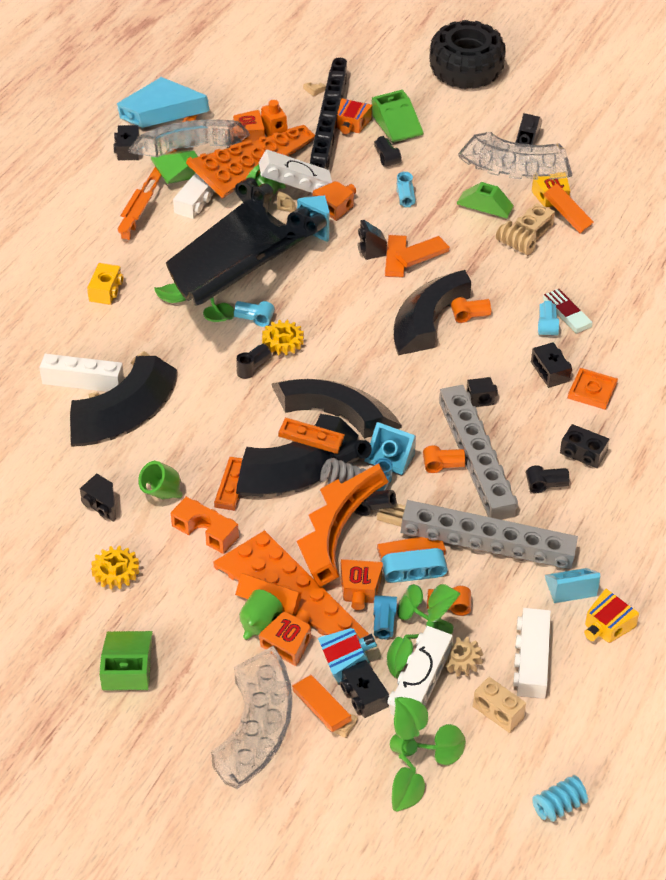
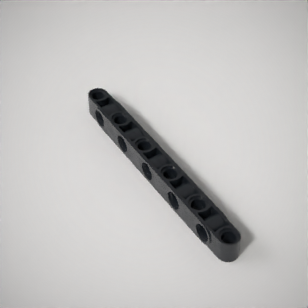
(327, 120)

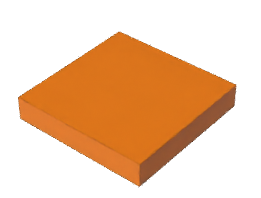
(592, 388)

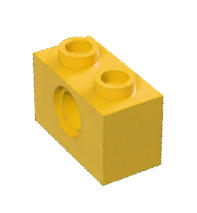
(105, 283)

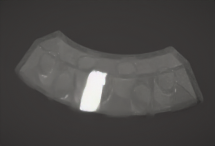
(189, 134)
(515, 159)
(264, 720)

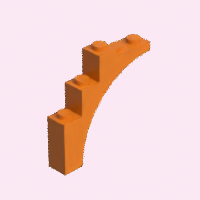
(342, 500)

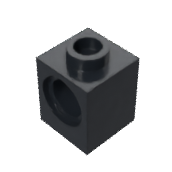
(482, 391)

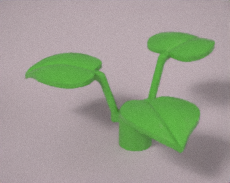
(215, 313)
(439, 603)
(408, 719)

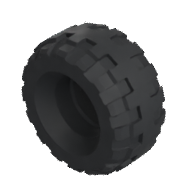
(467, 54)

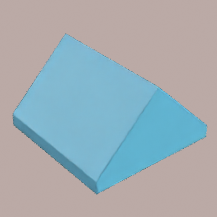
(317, 205)
(393, 445)
(573, 584)

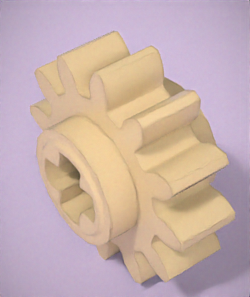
(464, 657)

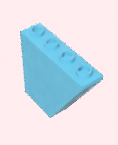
(161, 103)

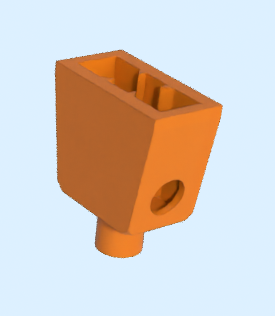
(273, 118)
(338, 198)

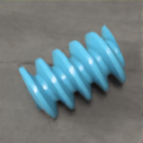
(559, 798)

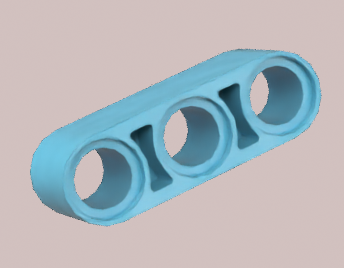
(414, 565)

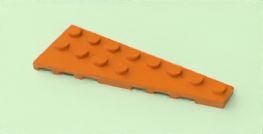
(232, 165)
(269, 561)

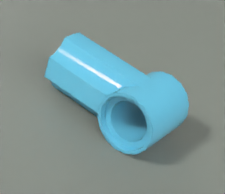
(405, 189)
(260, 314)
(548, 321)

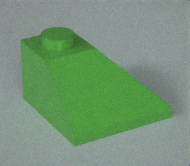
(174, 167)

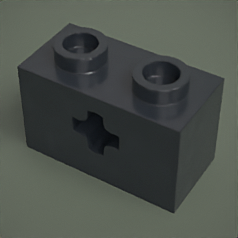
(124, 138)
(551, 364)
(364, 689)

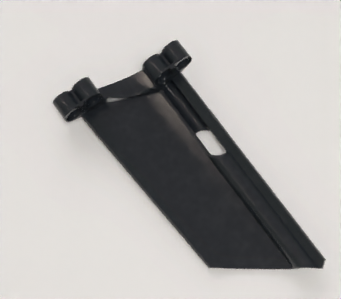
(232, 244)

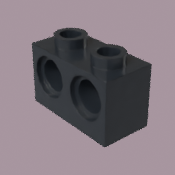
(584, 446)

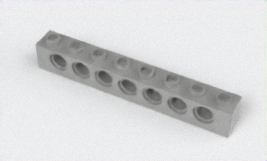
(479, 456)
(489, 534)

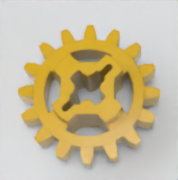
(283, 337)
(115, 567)

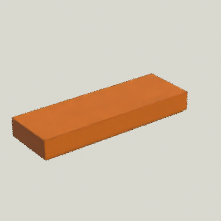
(568, 208)
(422, 251)
(393, 266)
(311, 435)
(226, 495)
(411, 544)
(288, 597)
(321, 703)

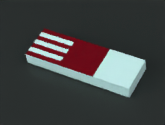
(568, 311)

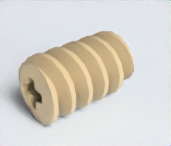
(516, 237)

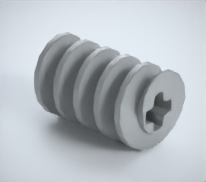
(339, 470)

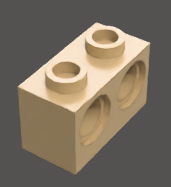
(537, 220)
(499, 704)

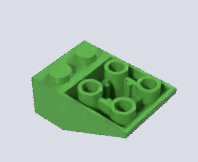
(396, 116)
(126, 660)

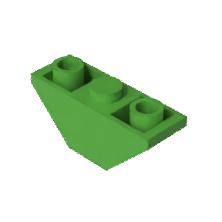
(486, 199)

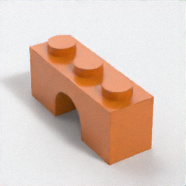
(191, 515)

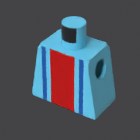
(345, 650)

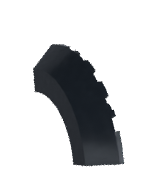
(416, 317)
(337, 399)
(123, 406)
(289, 465)

